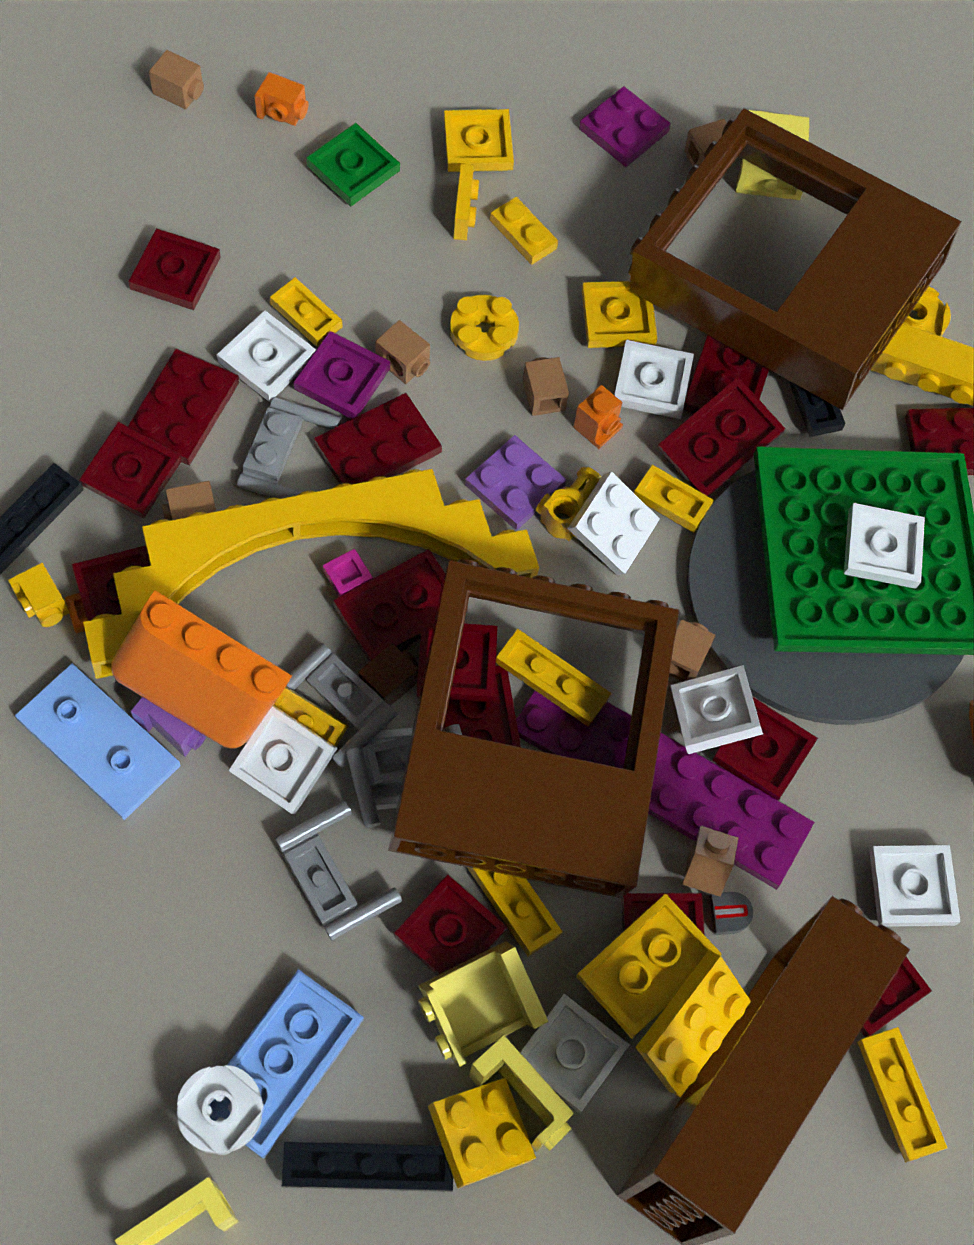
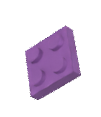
(514, 482)

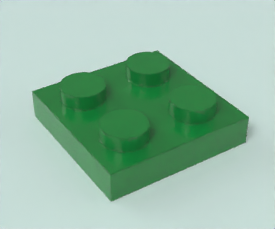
(353, 164)

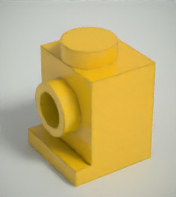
(39, 595)

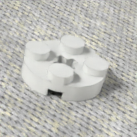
(223, 1134)

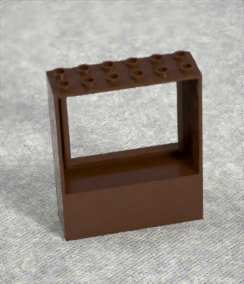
(848, 297)
(520, 806)
(764, 1076)

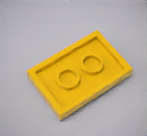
(646, 965)
(693, 1024)

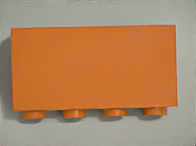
(197, 672)

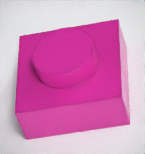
(346, 572)

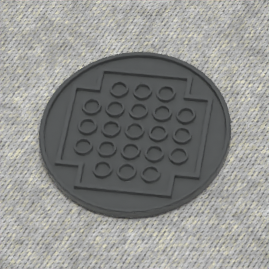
(732, 602)

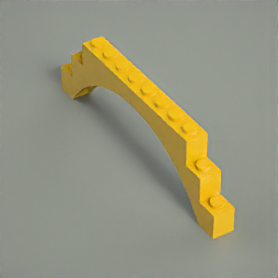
(394, 508)

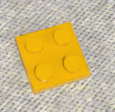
(478, 139)
(616, 315)
(481, 1132)

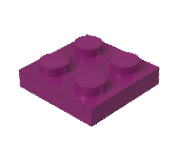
(624, 126)
(342, 375)

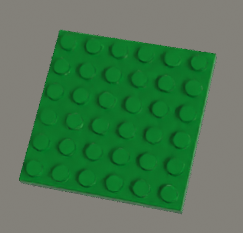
(804, 535)

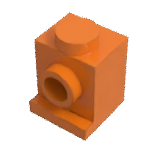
(281, 99)
(599, 417)

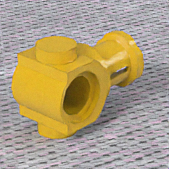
(567, 501)

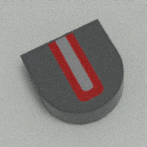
(730, 912)

